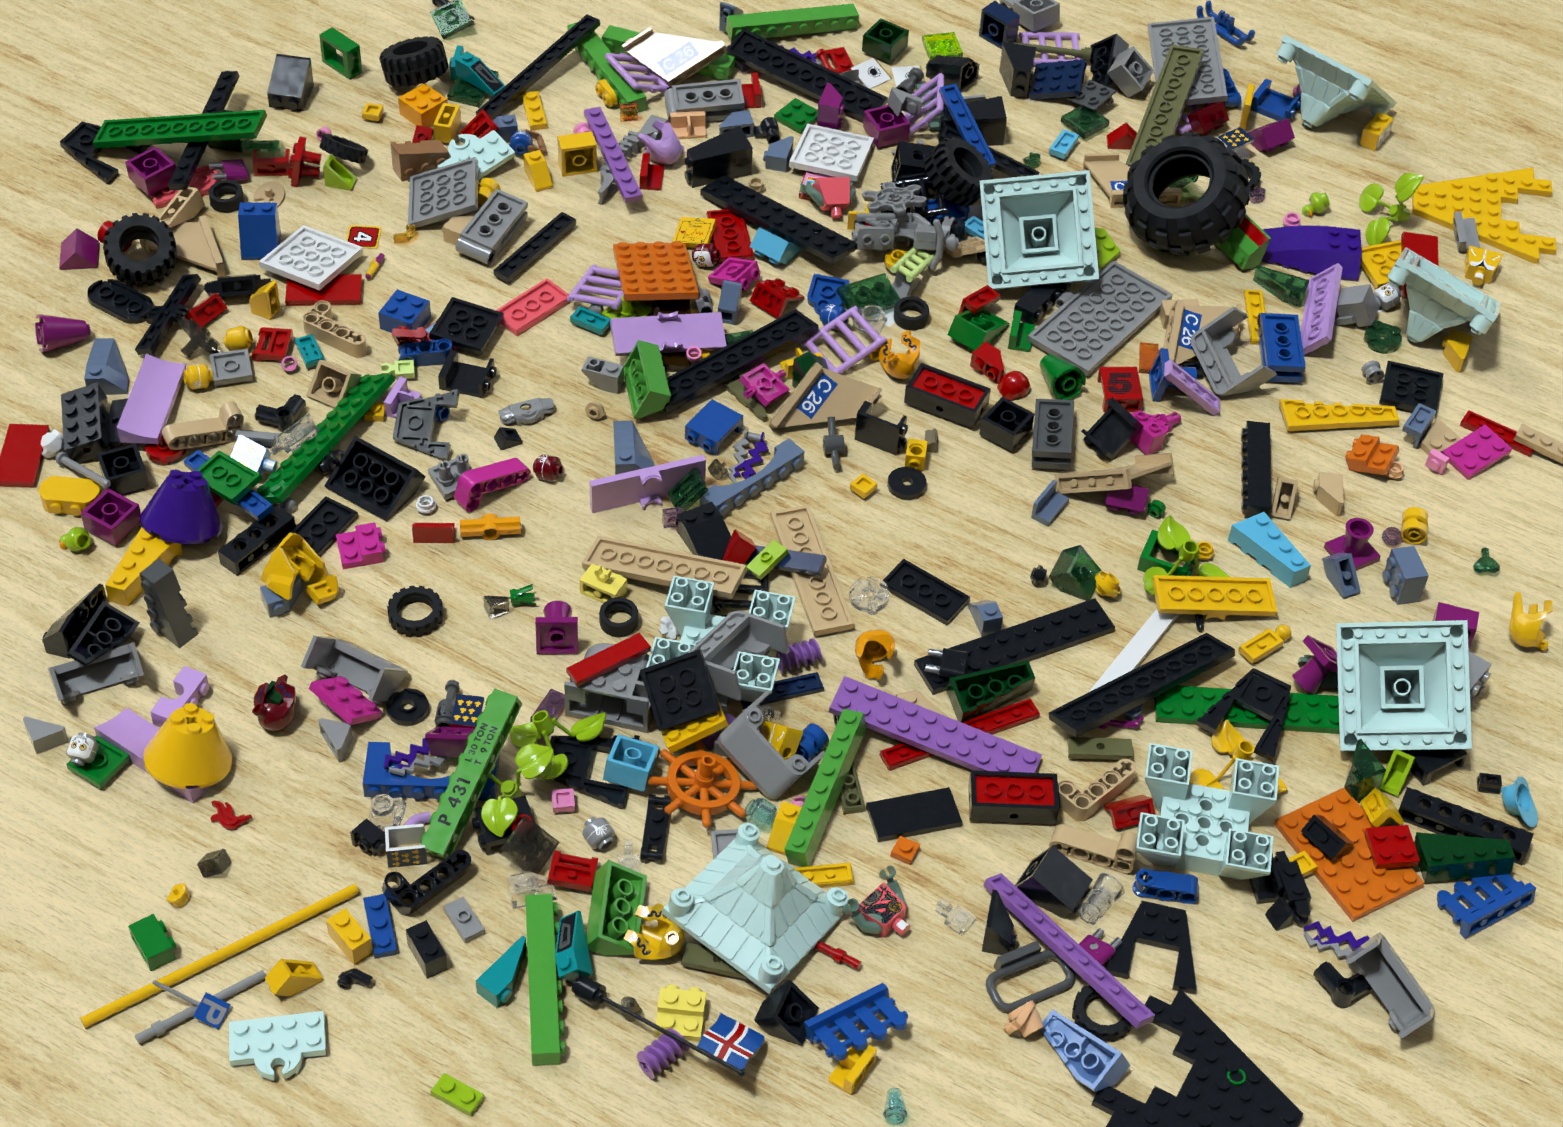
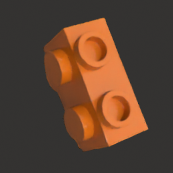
(1371, 455)

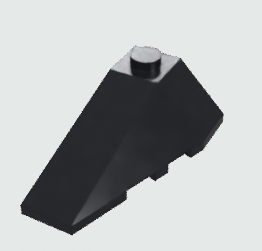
(1103, 56)

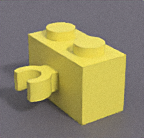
(602, 584)

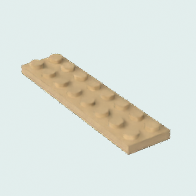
(660, 565)
(819, 594)

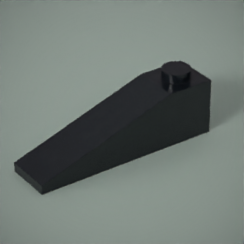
(70, 625)
(102, 633)

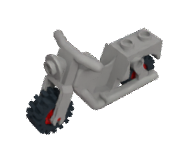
(874, 232)

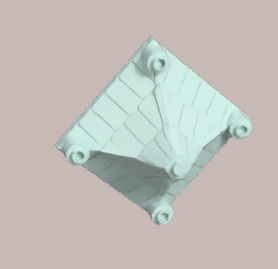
(1329, 86)
(1039, 230)
(1439, 298)
(1404, 685)
(755, 910)

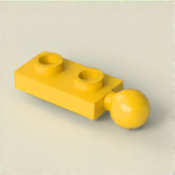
(1265, 643)

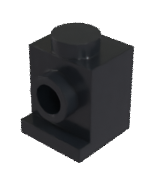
(368, 838)

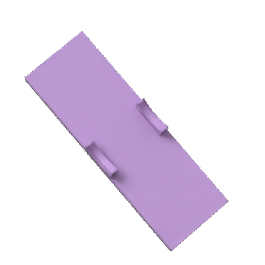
(669, 331)
(641, 485)

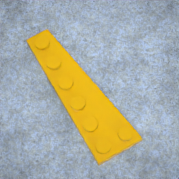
(1318, 416)

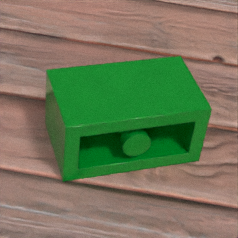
(152, 941)

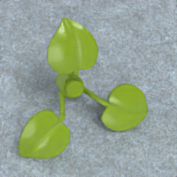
(1379, 229)
(1172, 536)
(543, 725)
(501, 813)

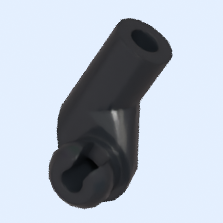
(351, 976)

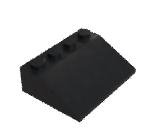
(374, 479)

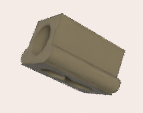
(932, 438)

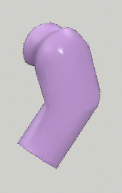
(421, 818)

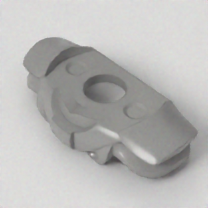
(514, 413)

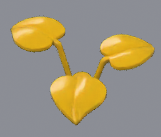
(1229, 741)

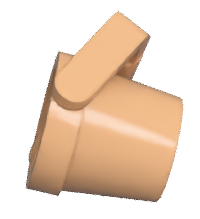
(1024, 1019)

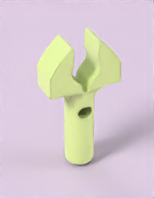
(1188, 194)

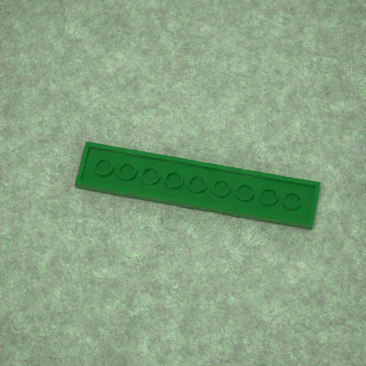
(180, 129)
(331, 431)
(1302, 713)

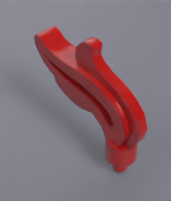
(226, 817)

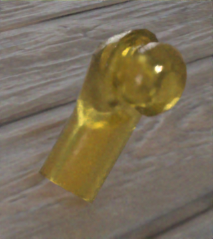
(407, 235)

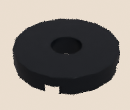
(910, 475)
(411, 716)

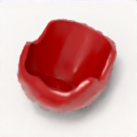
(1014, 385)

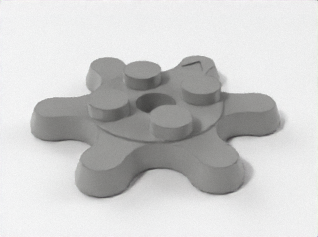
(894, 198)

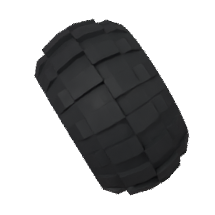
(1197, 224)

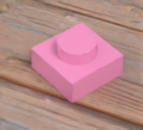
(1437, 461)
(563, 800)

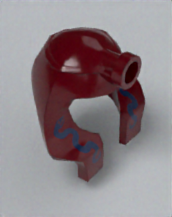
(274, 716)

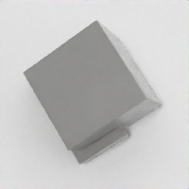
(1357, 305)

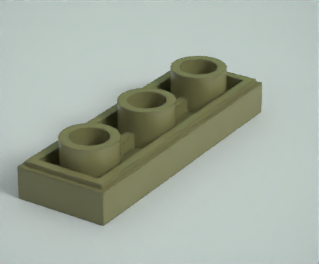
(1099, 748)
(851, 795)
(704, 959)

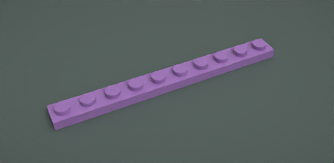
(1070, 951)

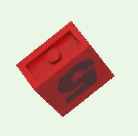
(1122, 385)

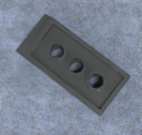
(1055, 453)

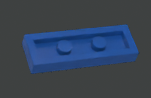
(380, 926)

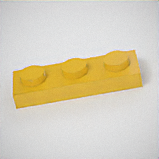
(534, 110)

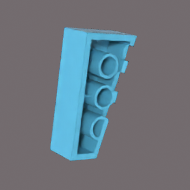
(1271, 548)

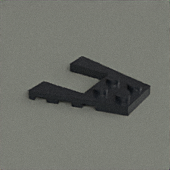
(80, 145)
(1260, 695)
(579, 758)
(1161, 928)

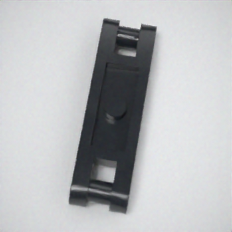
(655, 829)

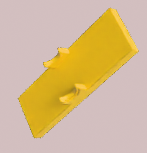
(1214, 596)

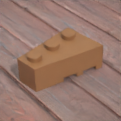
(416, 158)

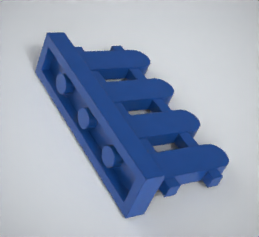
(1488, 911)
(850, 1013)

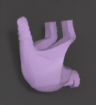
(665, 150)

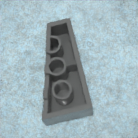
(166, 604)

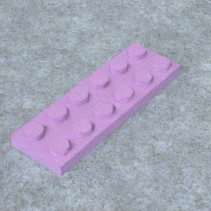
(1320, 308)

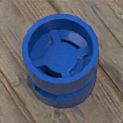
(812, 741)

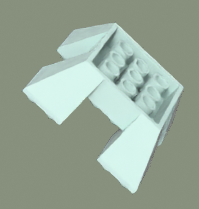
(690, 611)
(1203, 825)

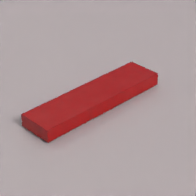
(1474, 421)
(608, 659)

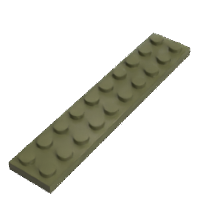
(1167, 98)

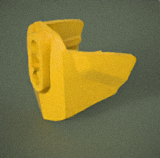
(291, 559)

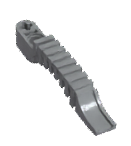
(628, 146)

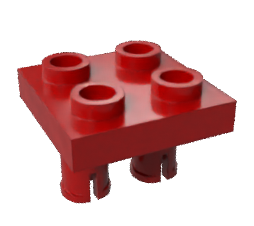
(298, 161)

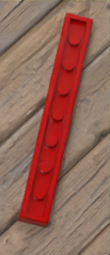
(991, 723)

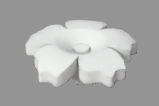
(668, 627)

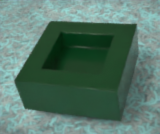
(273, 696)

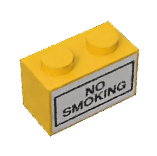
(1376, 131)

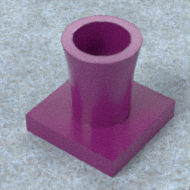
(1355, 542)
(557, 630)
(1318, 667)

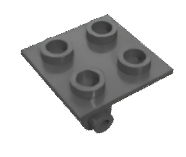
(1094, 95)

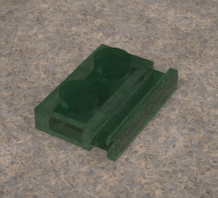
(688, 490)

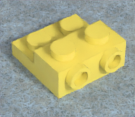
(681, 1011)

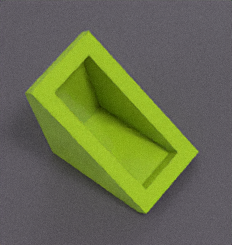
(337, 175)
(1397, 772)

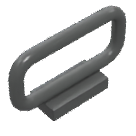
(1019, 960)

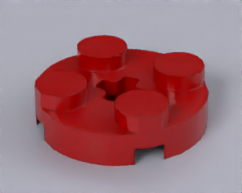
(162, 455)

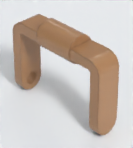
(540, 142)

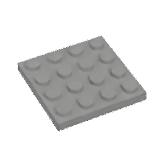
(443, 193)

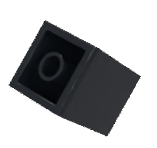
(989, 117)
(720, 156)

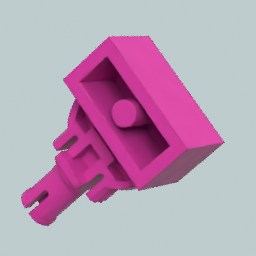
(1155, 429)

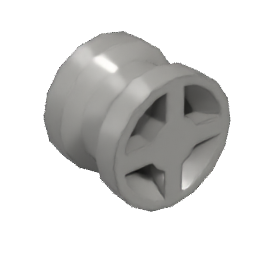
(1373, 372)

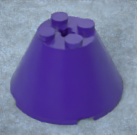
(183, 510)

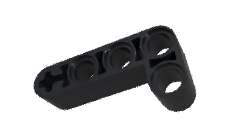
(429, 879)

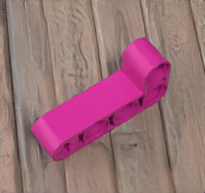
(488, 479)

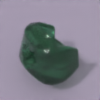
(1033, 160)

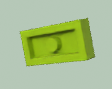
(457, 1094)

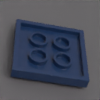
(1057, 79)

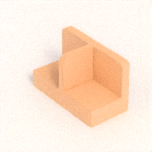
(688, 124)

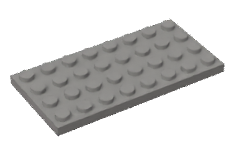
(1194, 33)
(1099, 318)

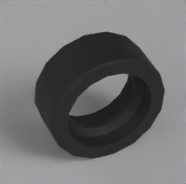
(224, 187)
(915, 304)
(614, 605)

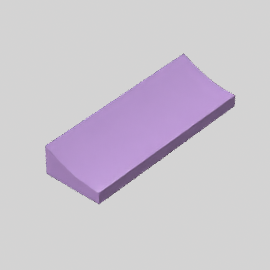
(150, 401)
(131, 735)

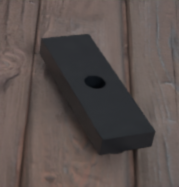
(115, 413)

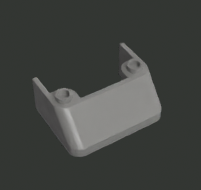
(1211, 350)
(738, 633)
(358, 666)
(112, 667)
(758, 757)
(1393, 984)

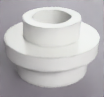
(425, 504)

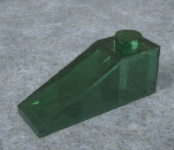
(1284, 286)

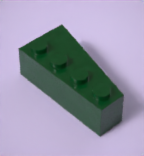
(988, 689)
(1462, 857)

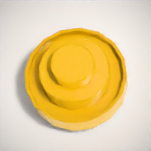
(892, 257)
(1107, 584)

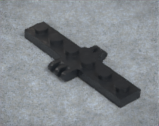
(164, 316)

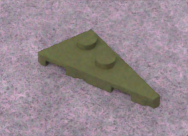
(737, 389)

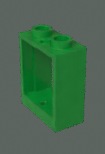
(346, 65)
(1147, 561)

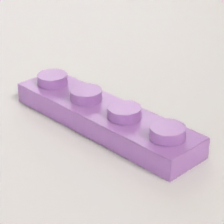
(1192, 387)

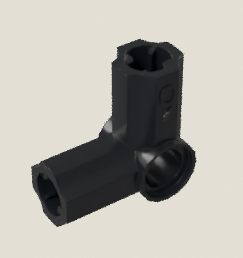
(281, 416)
(1342, 989)

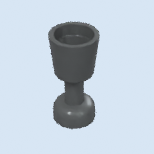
(915, 76)

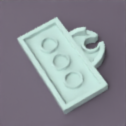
(489, 150)
(277, 1042)

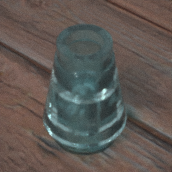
(894, 1107)

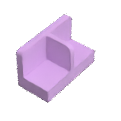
(398, 394)

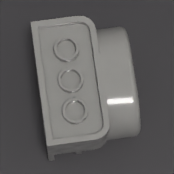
(616, 693)

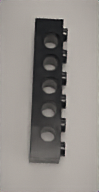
(1451, 819)

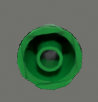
(1062, 377)

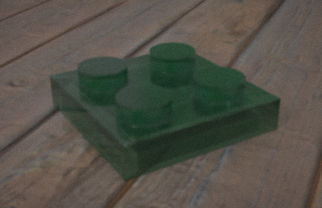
(451, 18)
(1084, 121)

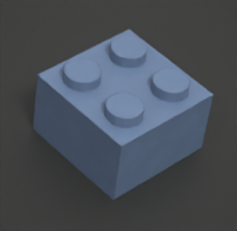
(1405, 575)

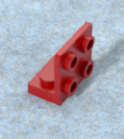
(774, 296)

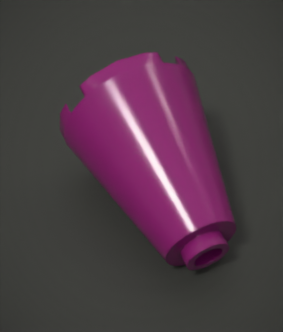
(58, 332)

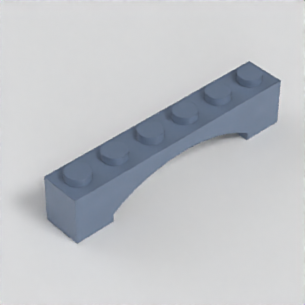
(786, 459)

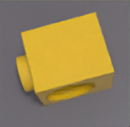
(916, 454)

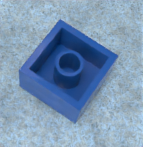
(405, 311)

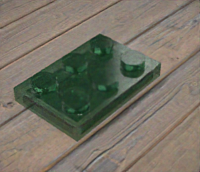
(467, 93)
(869, 291)

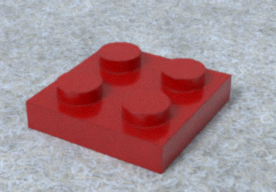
(1391, 846)

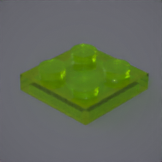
(942, 44)

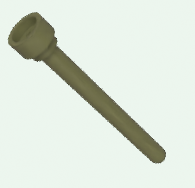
(1083, 53)

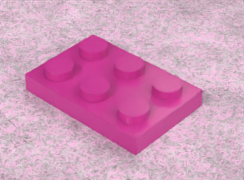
(1477, 452)
(345, 700)

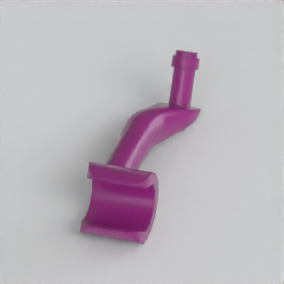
(1124, 724)

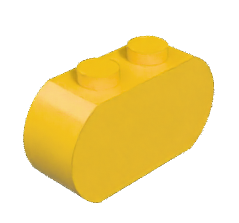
(68, 494)

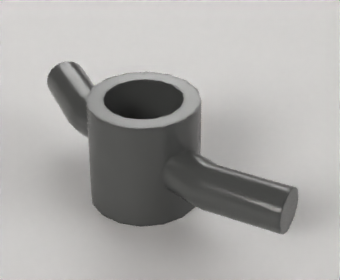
(833, 443)

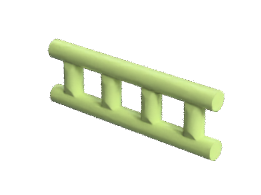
(916, 269)

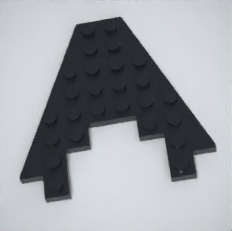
(1206, 1094)

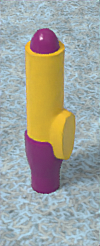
(374, 265)

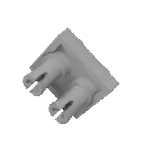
(446, 474)

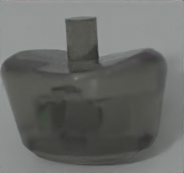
(717, 469)
(631, 1004)

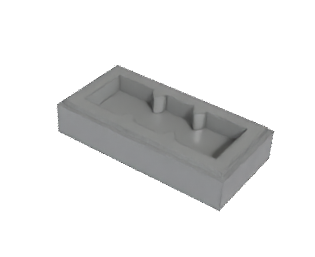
(463, 919)

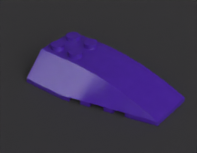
(1315, 249)

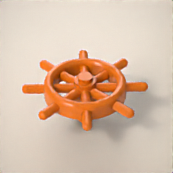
(702, 783)

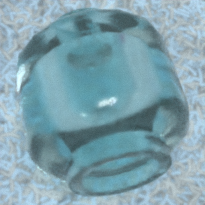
(761, 813)

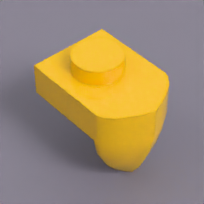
(324, 590)

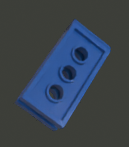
(1281, 346)

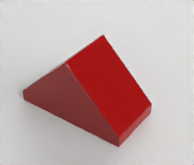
(1121, 138)
(739, 548)

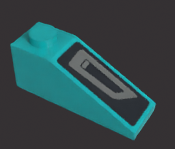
(477, 73)
(572, 948)
(500, 978)

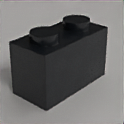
(426, 949)

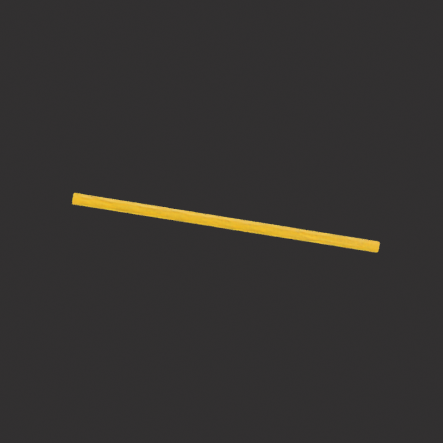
(219, 955)

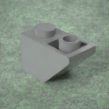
(604, 374)

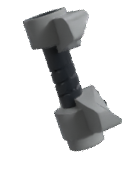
(703, 301)

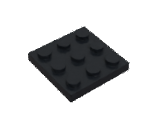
(467, 325)
(1409, 385)
(680, 690)

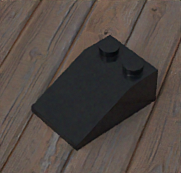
(704, 531)

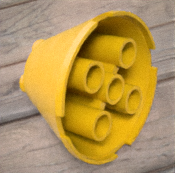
(188, 750)

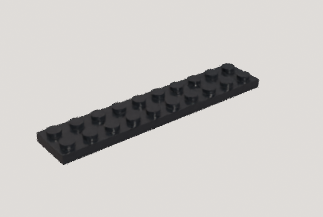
(802, 73)
(779, 219)
(738, 357)
(1025, 641)
(1141, 684)

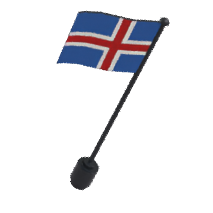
(723, 1042)

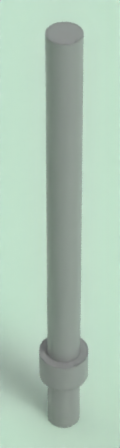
(159, 1028)

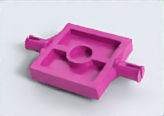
(764, 384)

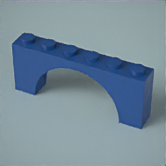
(381, 781)

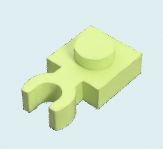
(402, 368)

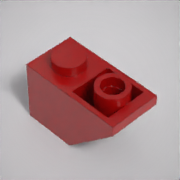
(988, 361)

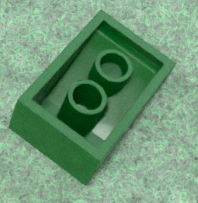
(976, 329)

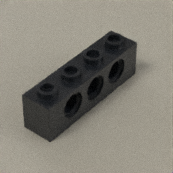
(256, 540)

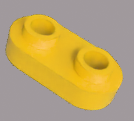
(606, 92)

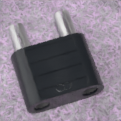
(952, 662)

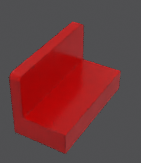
(752, 92)
(650, 174)
(979, 300)
(207, 310)
(433, 532)
(1127, 811)

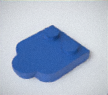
(823, 291)

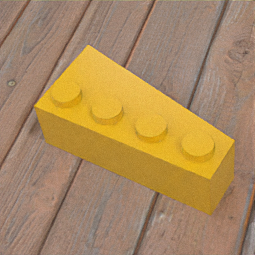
(145, 549)

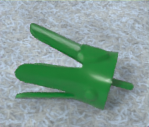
(519, 596)

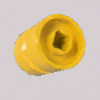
(485, 189)
(1414, 525)

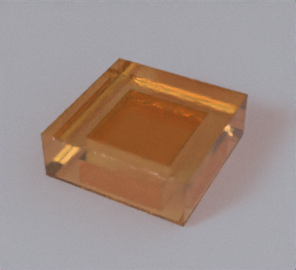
(628, 112)

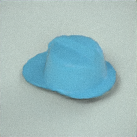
(1519, 801)

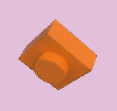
(905, 850)

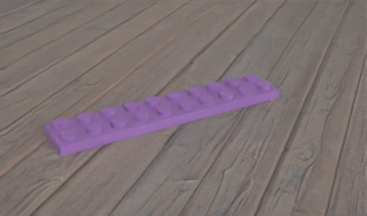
(932, 730)

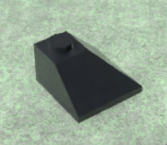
(999, 928)
(785, 1013)

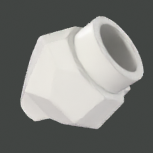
(52, 444)

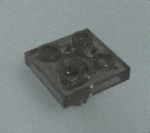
(199, 338)
(529, 846)

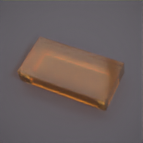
(1147, 356)

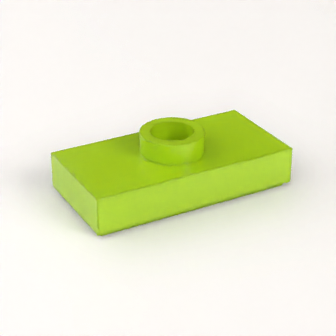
(767, 559)

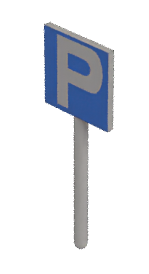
(210, 1009)

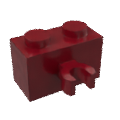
(1208, 117)

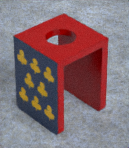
(466, 711)

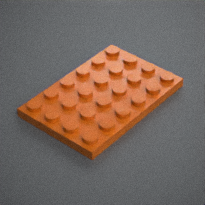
(655, 271)
(1352, 876)

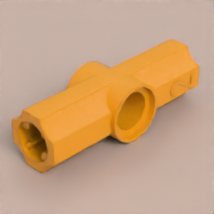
(490, 526)

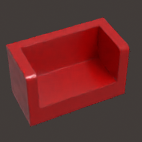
(271, 166)

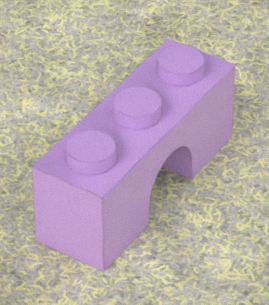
(189, 685)

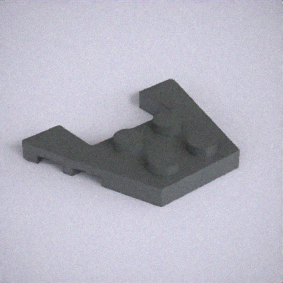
(416, 423)

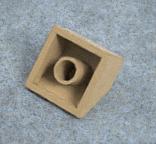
(332, 382)

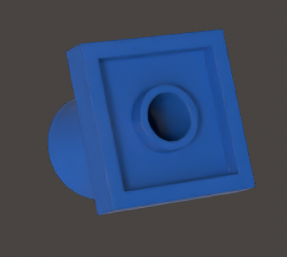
(1156, 375)

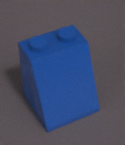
(258, 229)

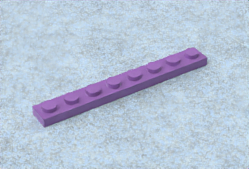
(613, 155)

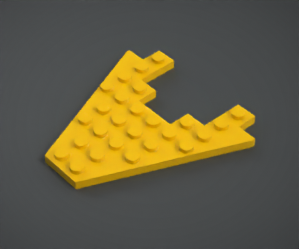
(1481, 199)

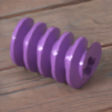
(800, 653)
(659, 1052)

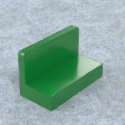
(1019, 334)

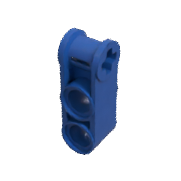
(1233, 95)
(426, 352)
(1166, 886)

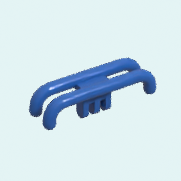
(1225, 25)

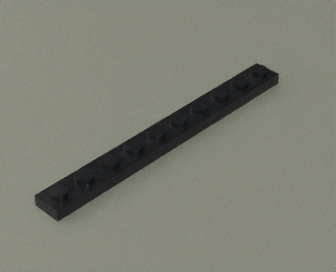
(540, 66)
(194, 150)

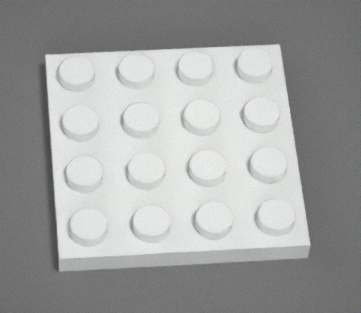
(831, 152)
(311, 257)

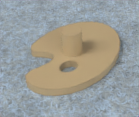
(269, 192)

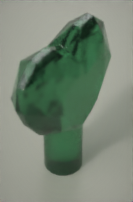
(1486, 563)

